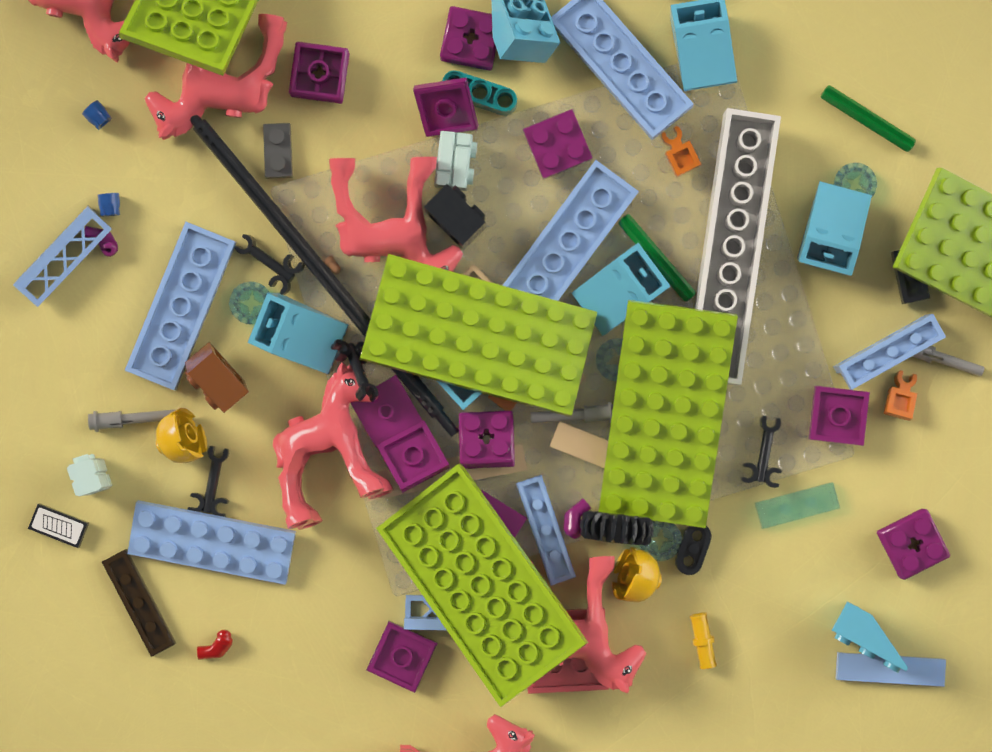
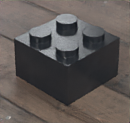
(455, 216)

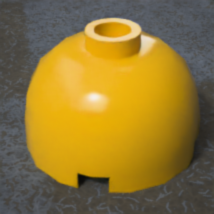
(180, 438)
(637, 575)

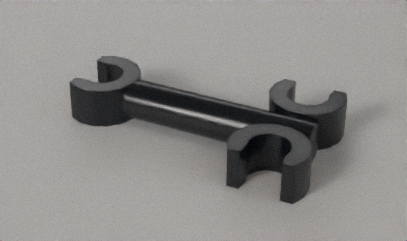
(285, 271)
(353, 353)
(760, 472)
(208, 503)

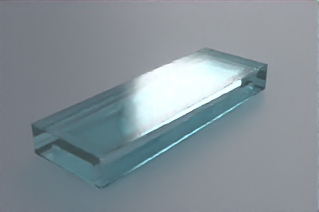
(797, 505)

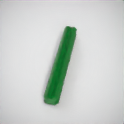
(868, 118)
(666, 268)

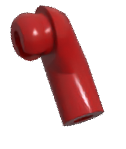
(218, 648)

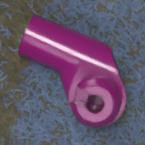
(107, 245)
(573, 518)

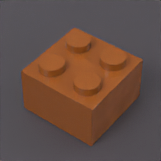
(216, 377)

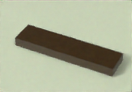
(138, 602)

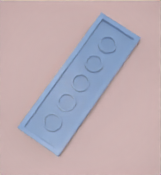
(622, 64)
(573, 234)
(180, 306)
(211, 542)

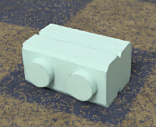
(454, 160)
(88, 475)

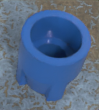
(97, 114)
(109, 204)

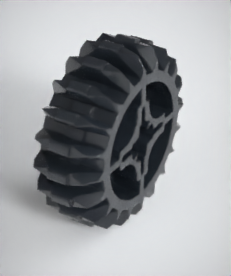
(616, 528)

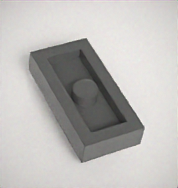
(278, 150)

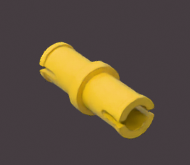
(703, 640)

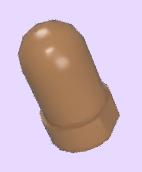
(332, 265)

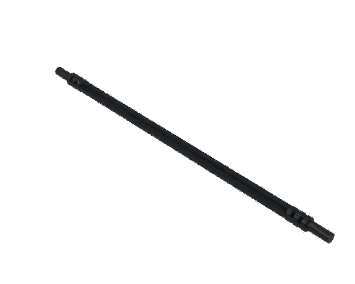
(312, 260)

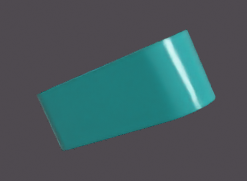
(494, 92)

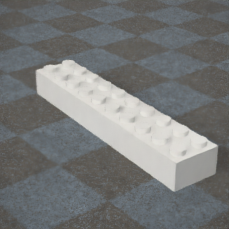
(737, 222)

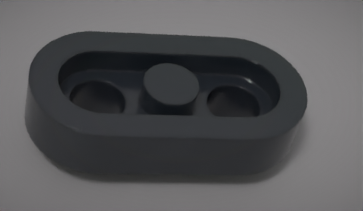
(693, 548)

